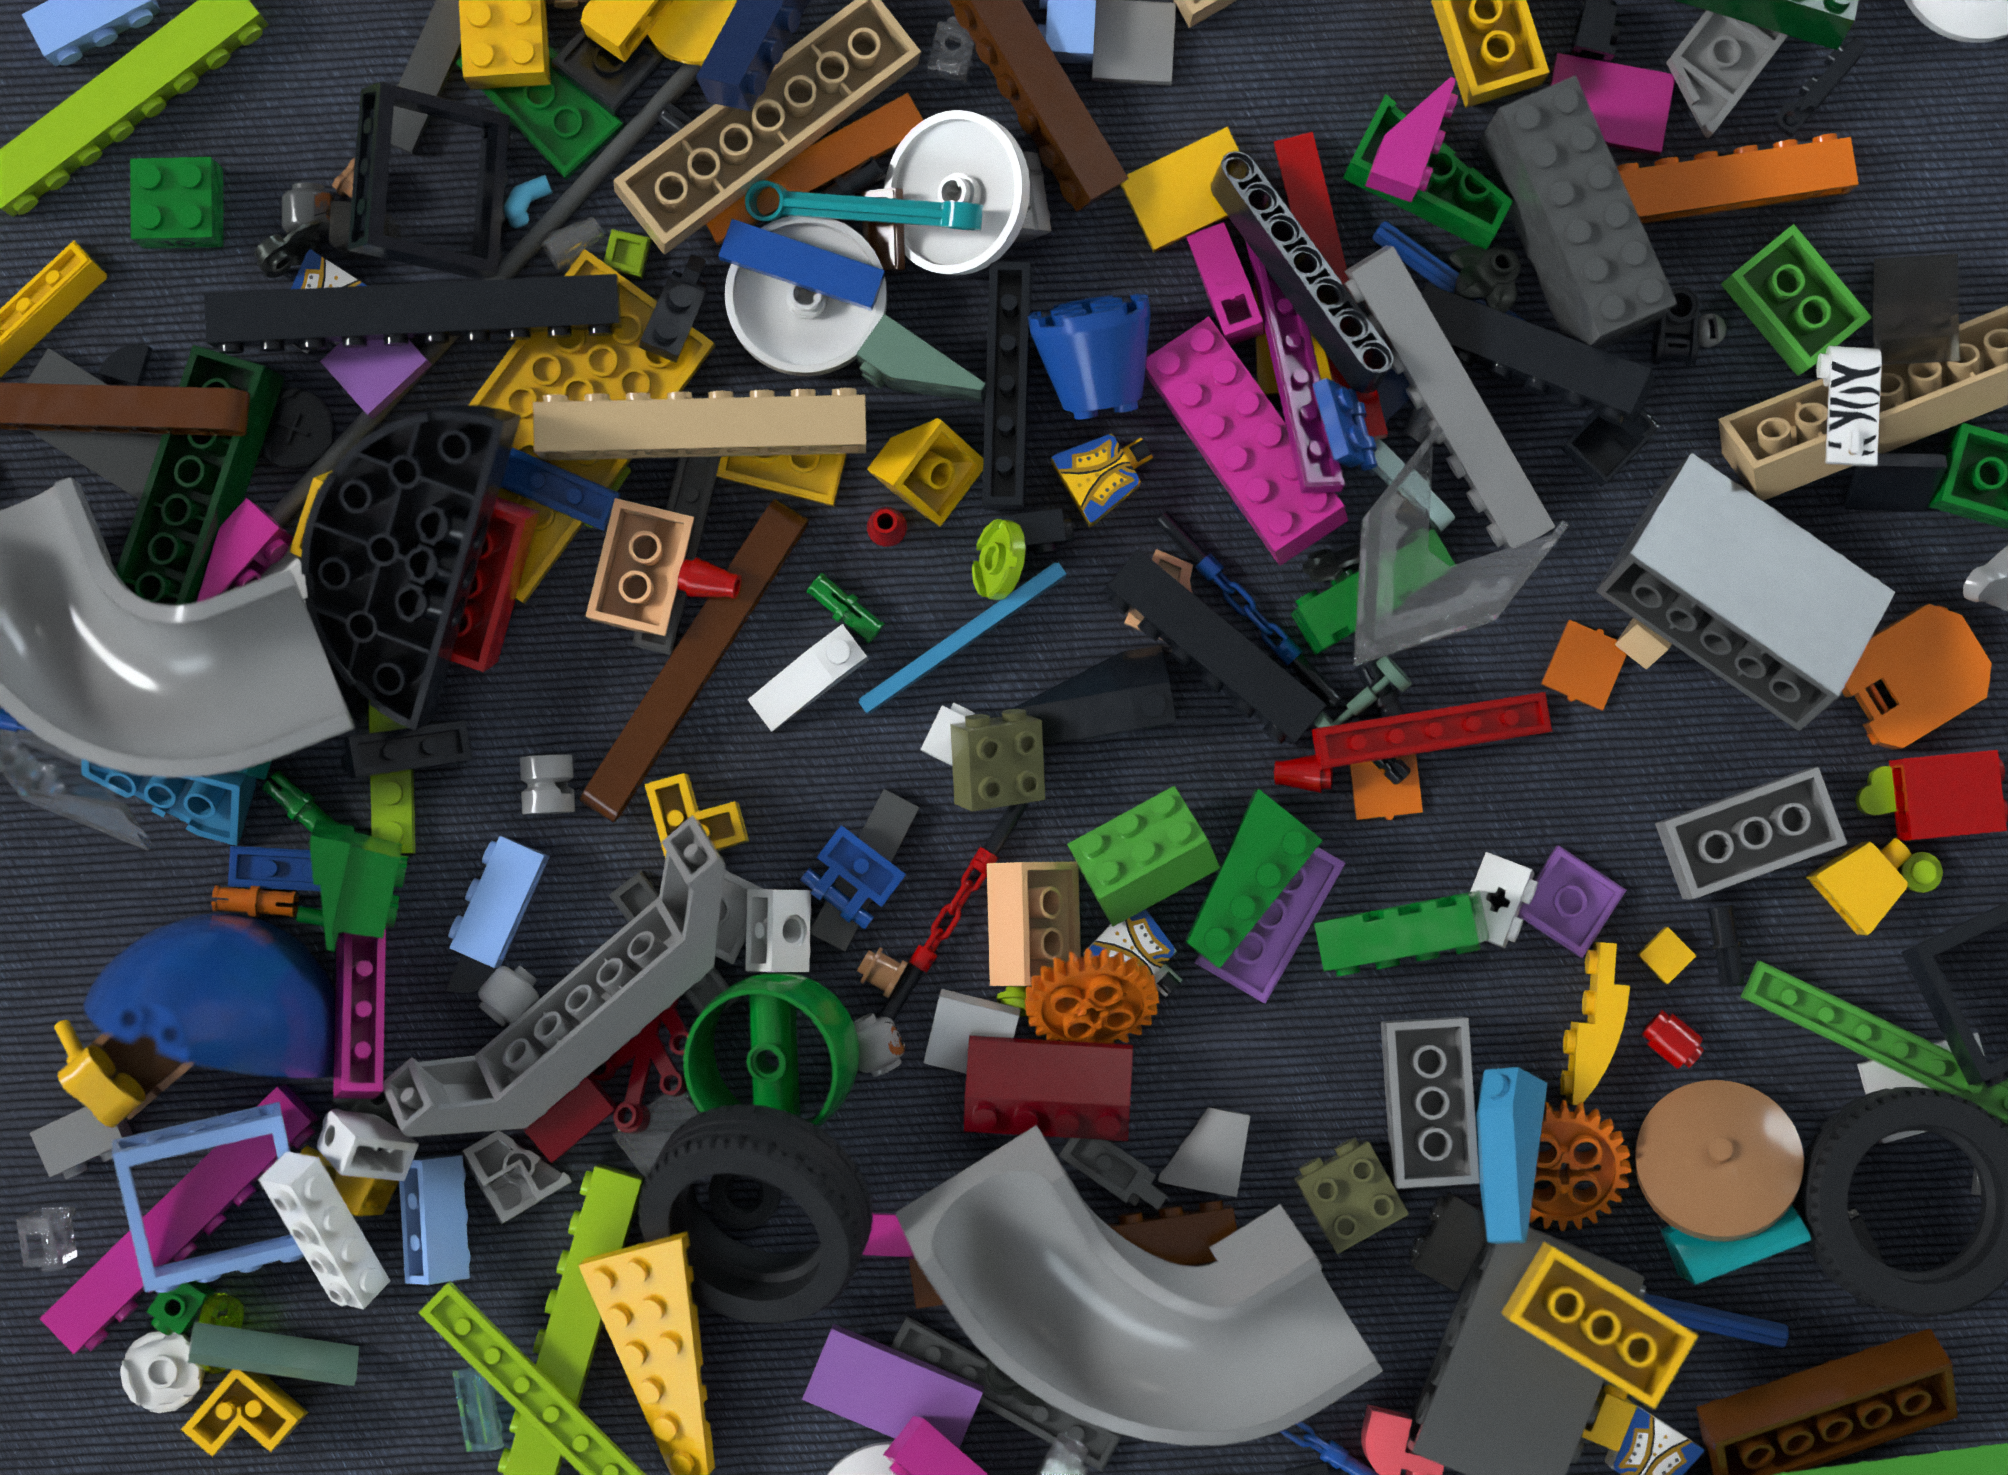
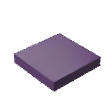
(375, 372)
(1571, 901)

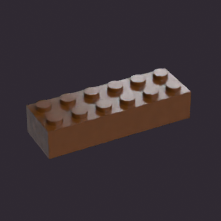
(1831, 1409)

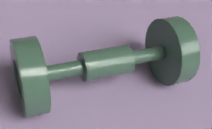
(1368, 696)

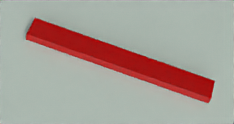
(1313, 211)

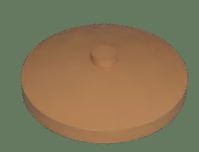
(1719, 1160)

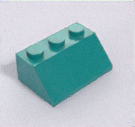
(1704, 1259)

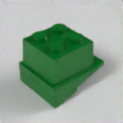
(354, 881)

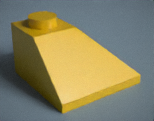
(928, 468)

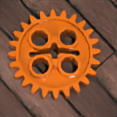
(1092, 998)
(1561, 1200)

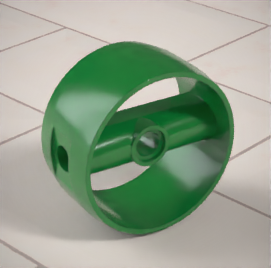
(774, 1028)

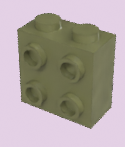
(997, 760)
(1350, 1194)

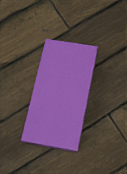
(1275, 937)
(889, 1387)

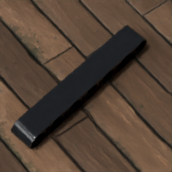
(1301, 272)

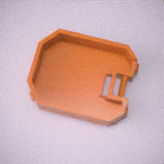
(1929, 669)

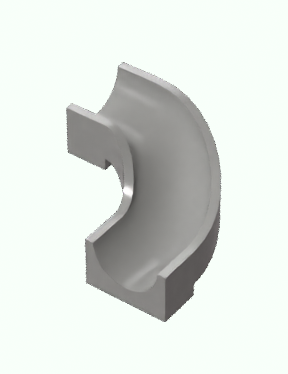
(145, 680)
(1121, 1332)

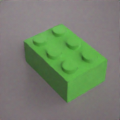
(1795, 300)
(1144, 856)

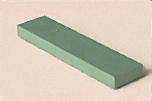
(273, 1354)

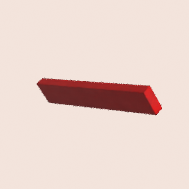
(1431, 730)

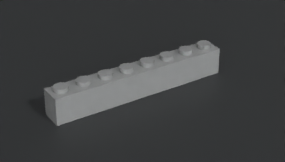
(1448, 398)

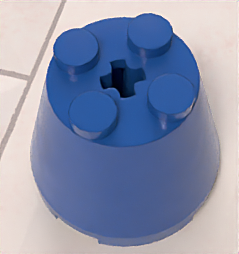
(1095, 352)

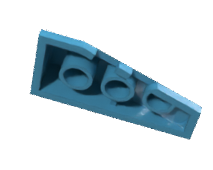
(209, 804)
(1508, 1134)

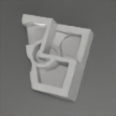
(1211, 1154)
(511, 1175)

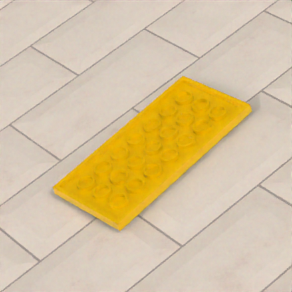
(574, 369)

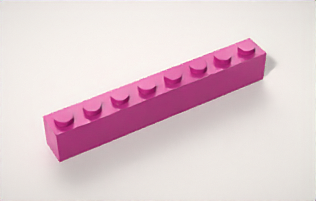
(173, 1227)

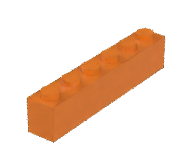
(1741, 179)

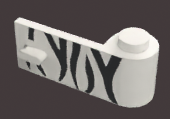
(1852, 404)

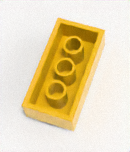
(504, 43)
(1491, 47)
(1599, 1325)

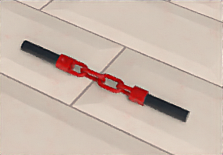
(925, 955)

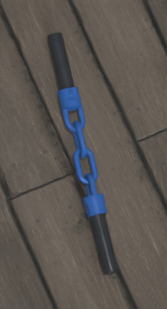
(1211, 570)

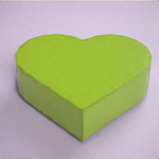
(1878, 794)

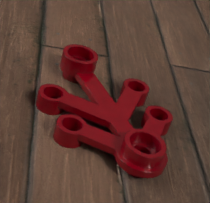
(646, 1048)

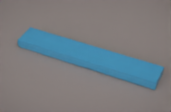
(962, 638)

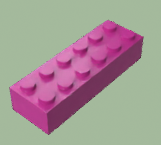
(1241, 439)

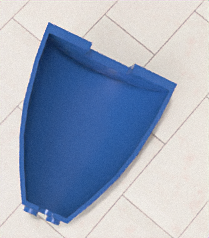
(222, 997)

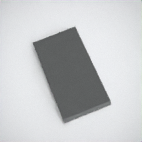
(117, 457)

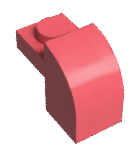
(1385, 1443)

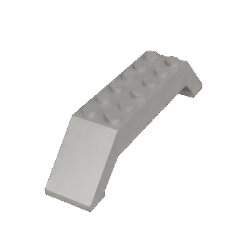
(581, 1016)

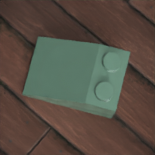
(911, 365)

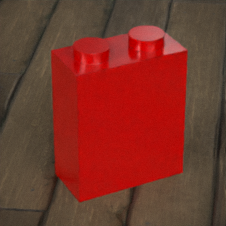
(1949, 795)

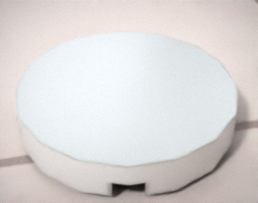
(159, 1372)

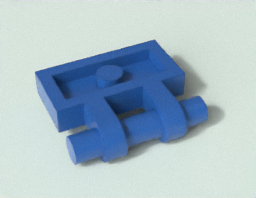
(1345, 425)
(862, 868)

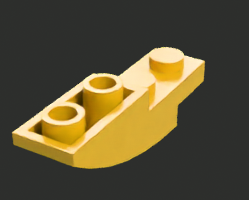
(1594, 1042)

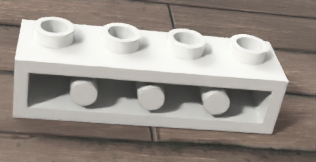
(324, 1229)

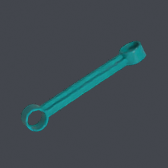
(871, 209)

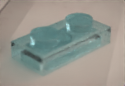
(477, 1411)

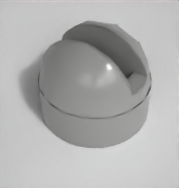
(1704, 330)

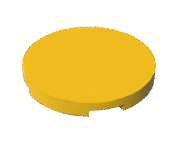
(690, 29)

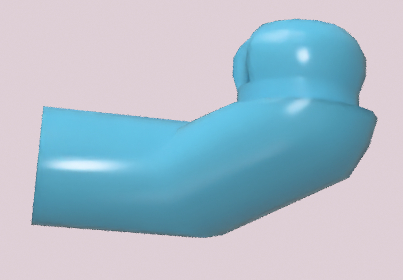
(521, 197)

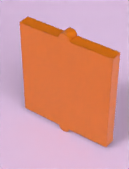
(1584, 665)
(1378, 797)

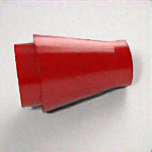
(890, 536)
(705, 579)
(1303, 774)

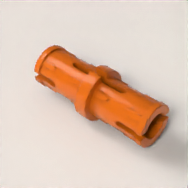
(255, 901)

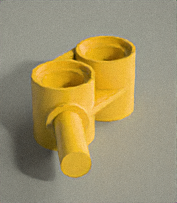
(90, 1081)

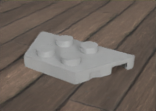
(1720, 64)

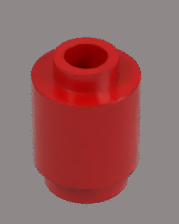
(1673, 1039)

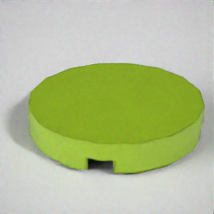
(1000, 559)

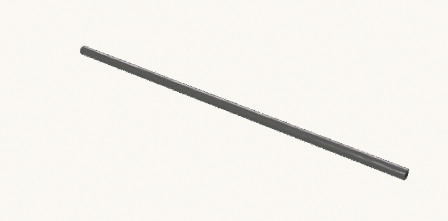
(508, 269)

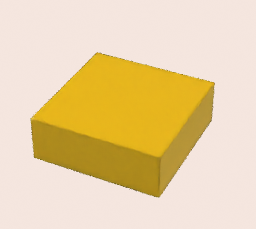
(1666, 955)

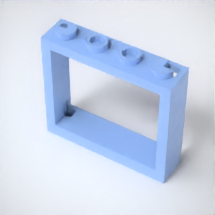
(186, 1139)

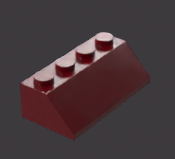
(1048, 1083)

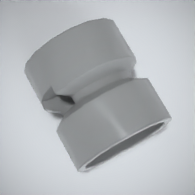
(547, 784)

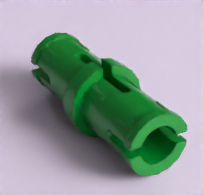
(845, 608)
(299, 805)

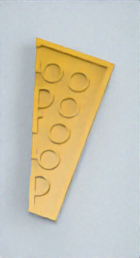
(656, 1333)

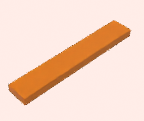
(828, 158)

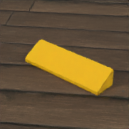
(46, 302)

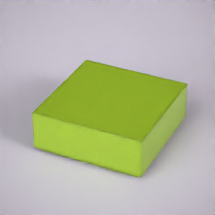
(627, 253)

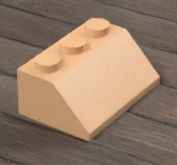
(639, 567)
(1031, 918)

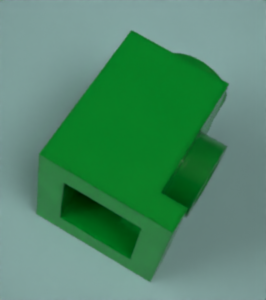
(191, 1298)

